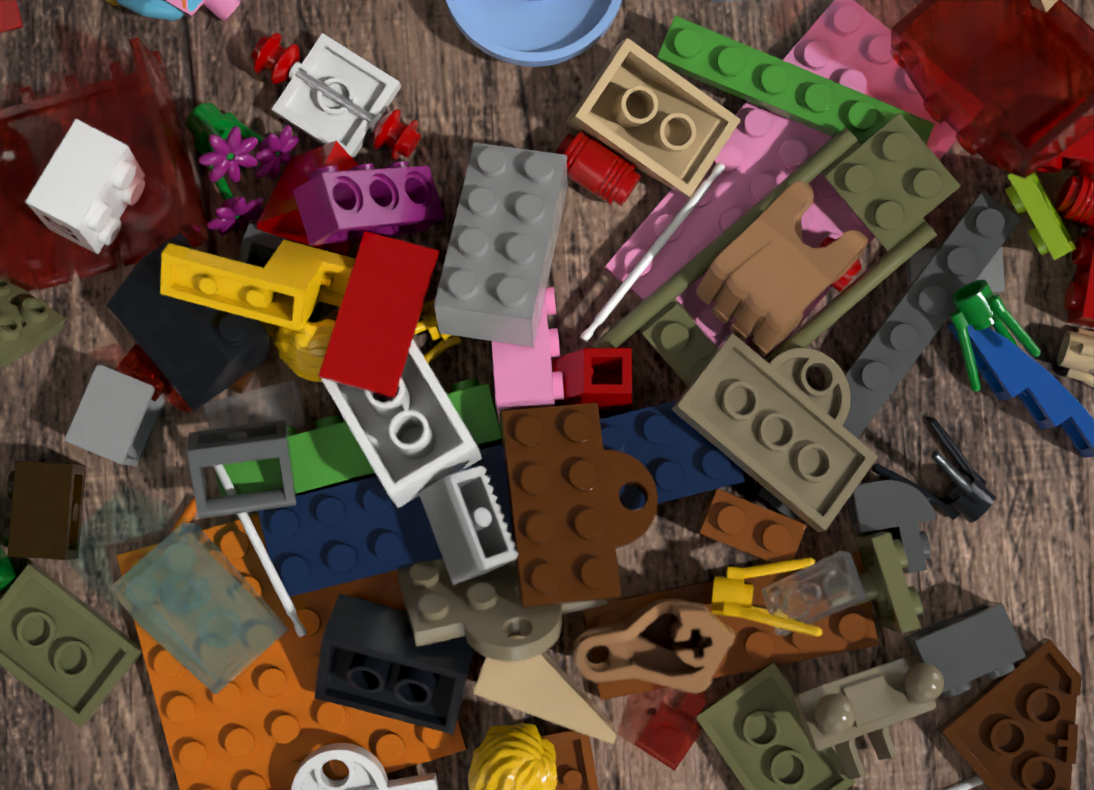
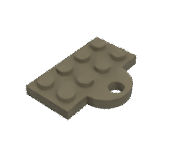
(780, 426)
(481, 610)

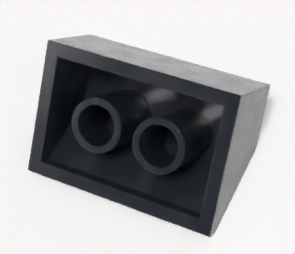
(189, 343)
(376, 668)

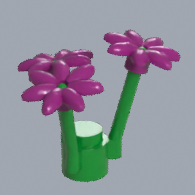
(223, 136)

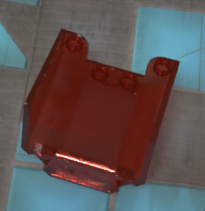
(1001, 76)

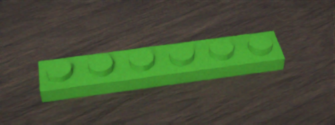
(777, 84)

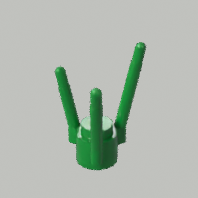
(981, 309)

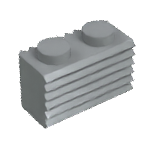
(468, 524)

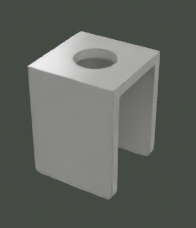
(115, 416)

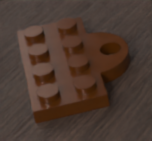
(569, 504)

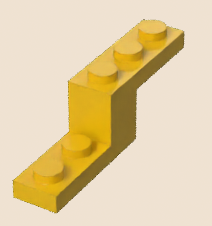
(277, 294)

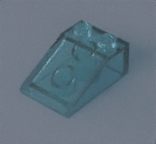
(199, 607)

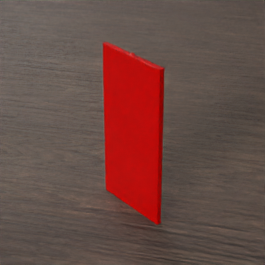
(379, 314)

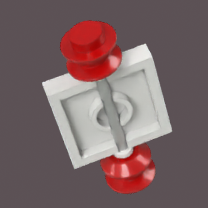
(335, 96)

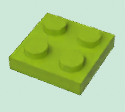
(1049, 230)

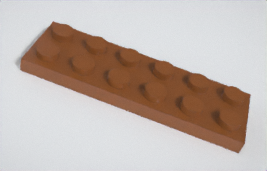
(754, 642)

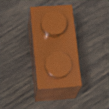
(749, 528)

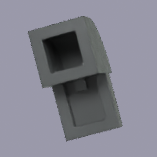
(895, 507)

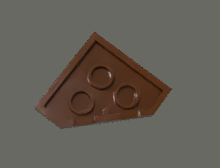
(1022, 725)

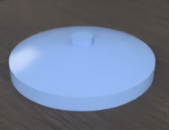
(533, 30)

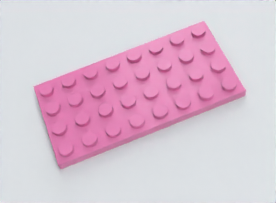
(765, 149)

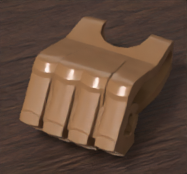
(772, 275)
(637, 657)

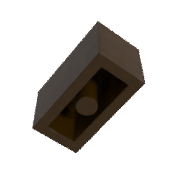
(45, 510)

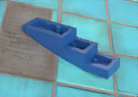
(1015, 373)

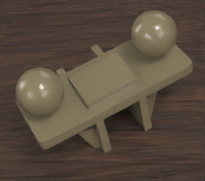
(867, 705)

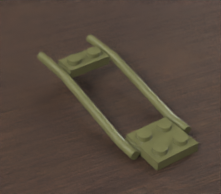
(886, 183)

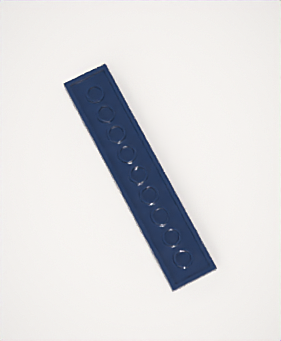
(362, 533)

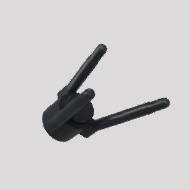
(967, 490)

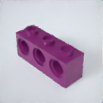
(379, 201)

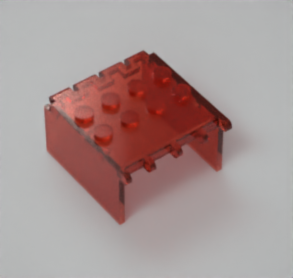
(128, 108)

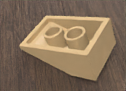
(653, 118)
(544, 691)

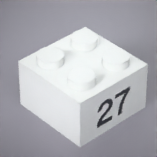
(87, 187)

